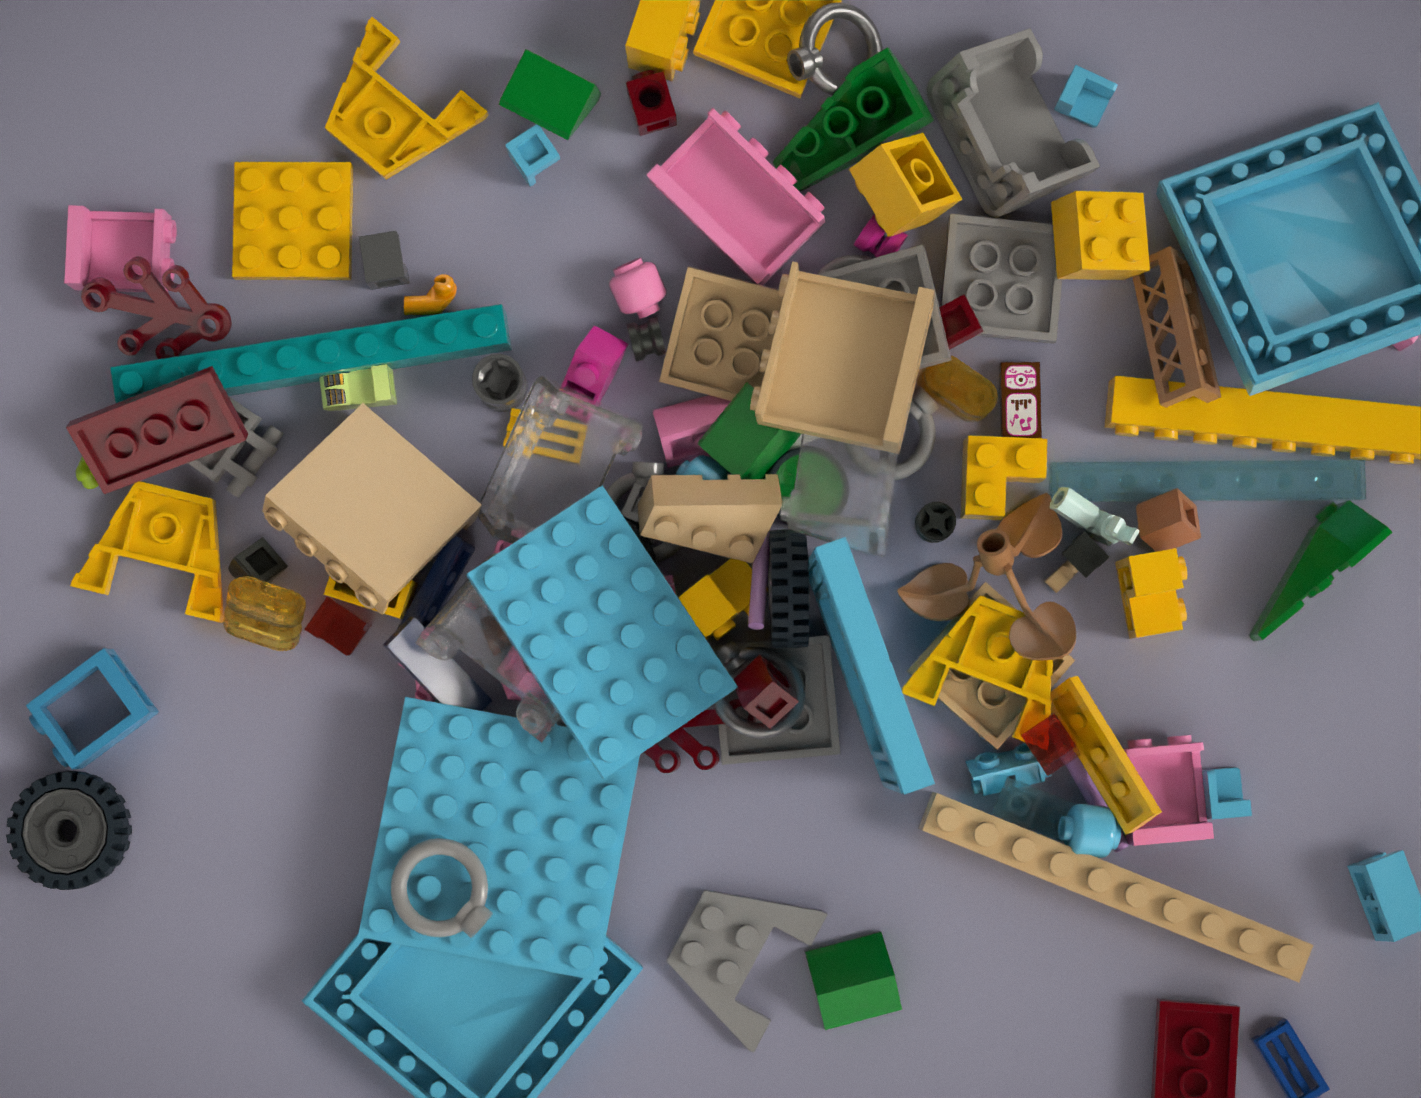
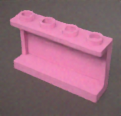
(738, 197)

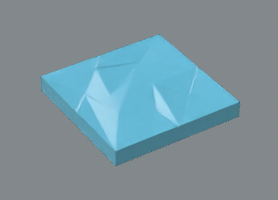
(1304, 246)
(867, 668)
(461, 1021)

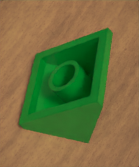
(549, 95)
(741, 443)
(853, 980)

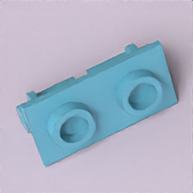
(991, 769)

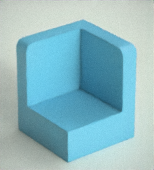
(1085, 96)
(532, 153)
(1224, 794)

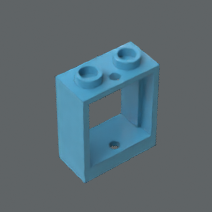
(125, 687)

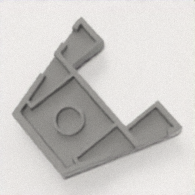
(722, 947)

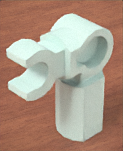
(1098, 524)

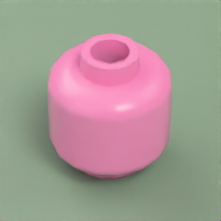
(637, 288)

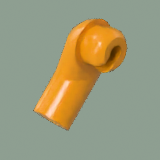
(435, 300)

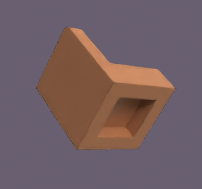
(1168, 521)

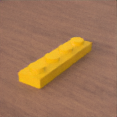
(1103, 756)

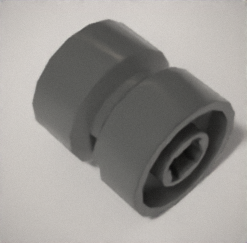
(499, 382)

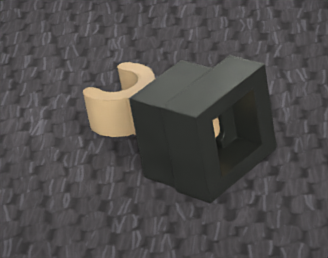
(1081, 556)

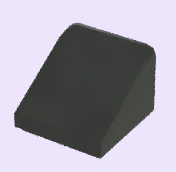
(258, 562)

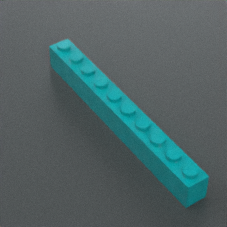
(341, 351)

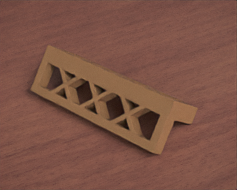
(1188, 328)

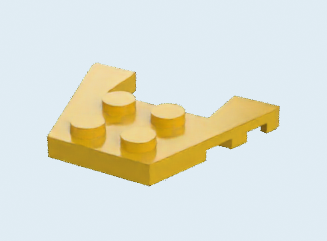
(382, 122)
(164, 530)
(983, 650)

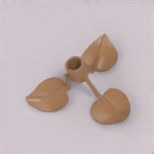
(1034, 531)

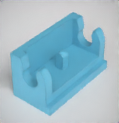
(1388, 895)

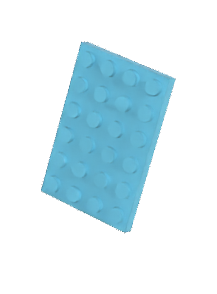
(602, 631)

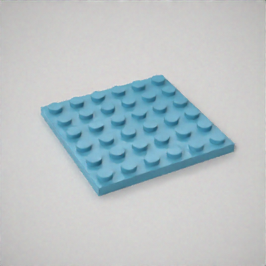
(532, 818)

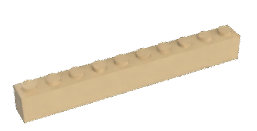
(1116, 887)

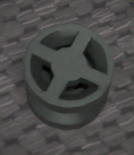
(646, 339)
(940, 517)

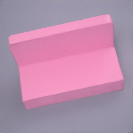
(683, 426)

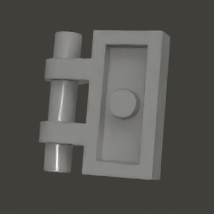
(217, 463)

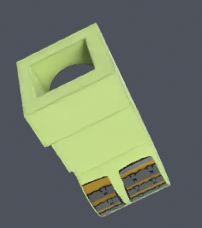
(367, 386)

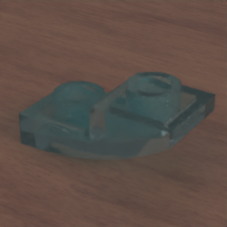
(1031, 807)

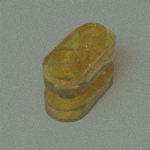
(960, 389)
(264, 613)

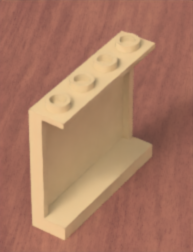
(842, 360)
(369, 508)

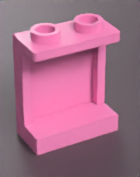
(106, 240)
(1177, 786)

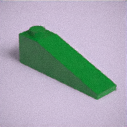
(867, 110)
(1334, 543)

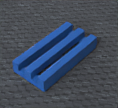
(1271, 1034)

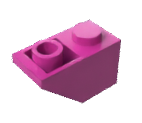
(595, 363)

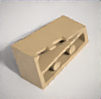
(710, 515)

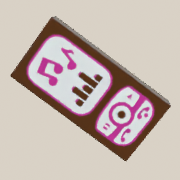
(1020, 399)

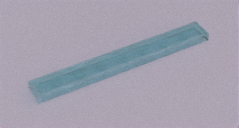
(1213, 480)

